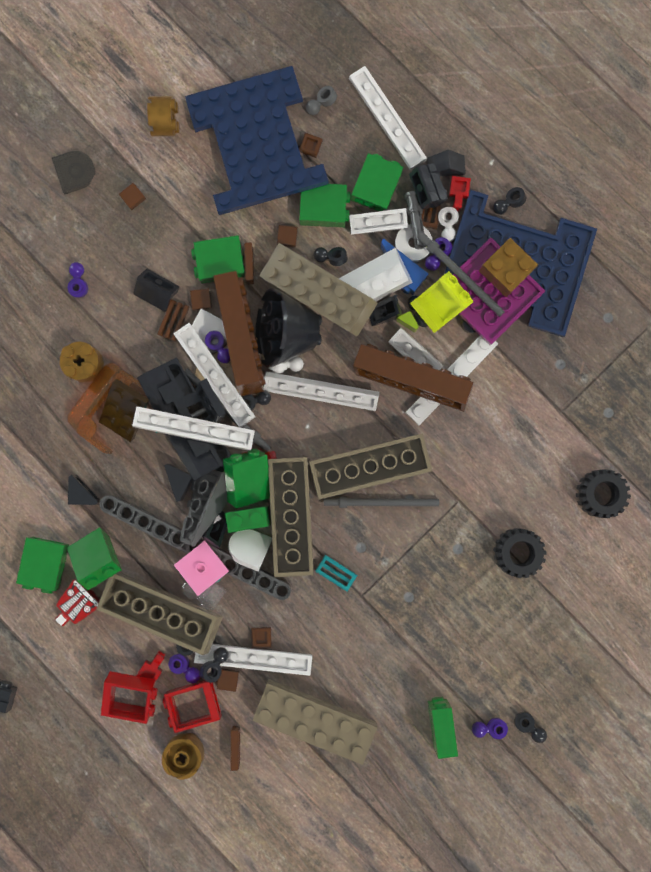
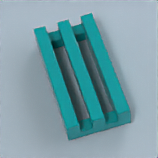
(349, 581)

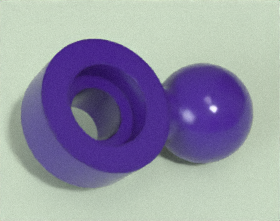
(432, 262)
(77, 270)
(223, 353)
(191, 674)
(479, 729)

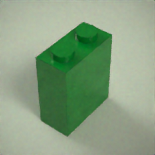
(377, 183)
(325, 206)
(217, 257)
(246, 478)
(248, 519)
(93, 559)
(42, 564)
(442, 728)

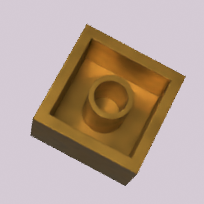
(508, 267)

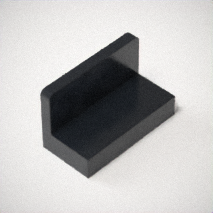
(155, 289)

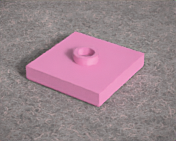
(201, 568)

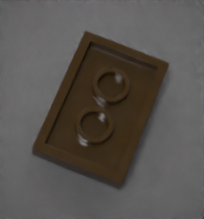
(121, 408)

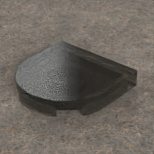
(74, 170)

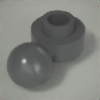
(325, 98)

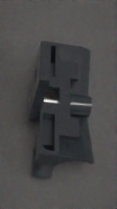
(173, 393)

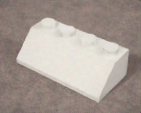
(380, 276)

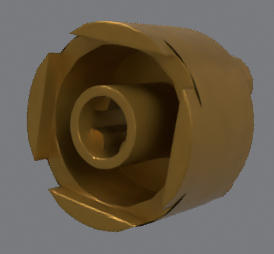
(162, 115)
(73, 354)
(177, 765)

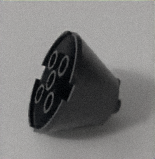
(285, 328)

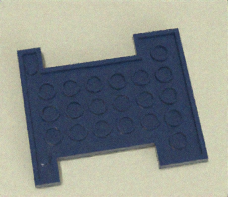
(255, 138)
(559, 258)

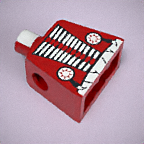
(76, 603)

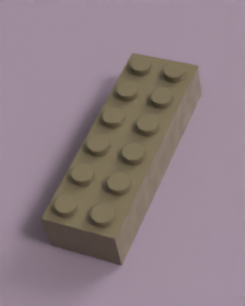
(318, 289)
(370, 466)
(291, 517)
(160, 613)
(315, 721)

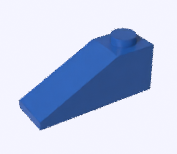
(415, 272)

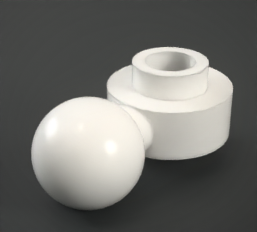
(448, 233)
(294, 364)

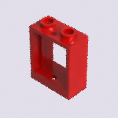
(212, 702)
(127, 711)

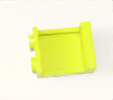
(442, 302)

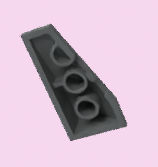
(207, 502)

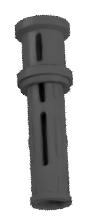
(414, 212)

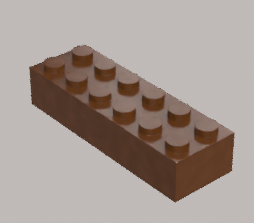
(239, 333)
(413, 377)

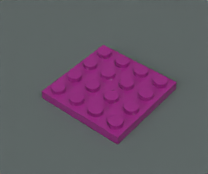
(478, 314)

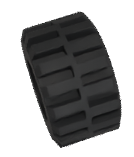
(618, 493)
(535, 557)

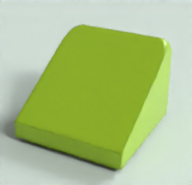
(408, 321)

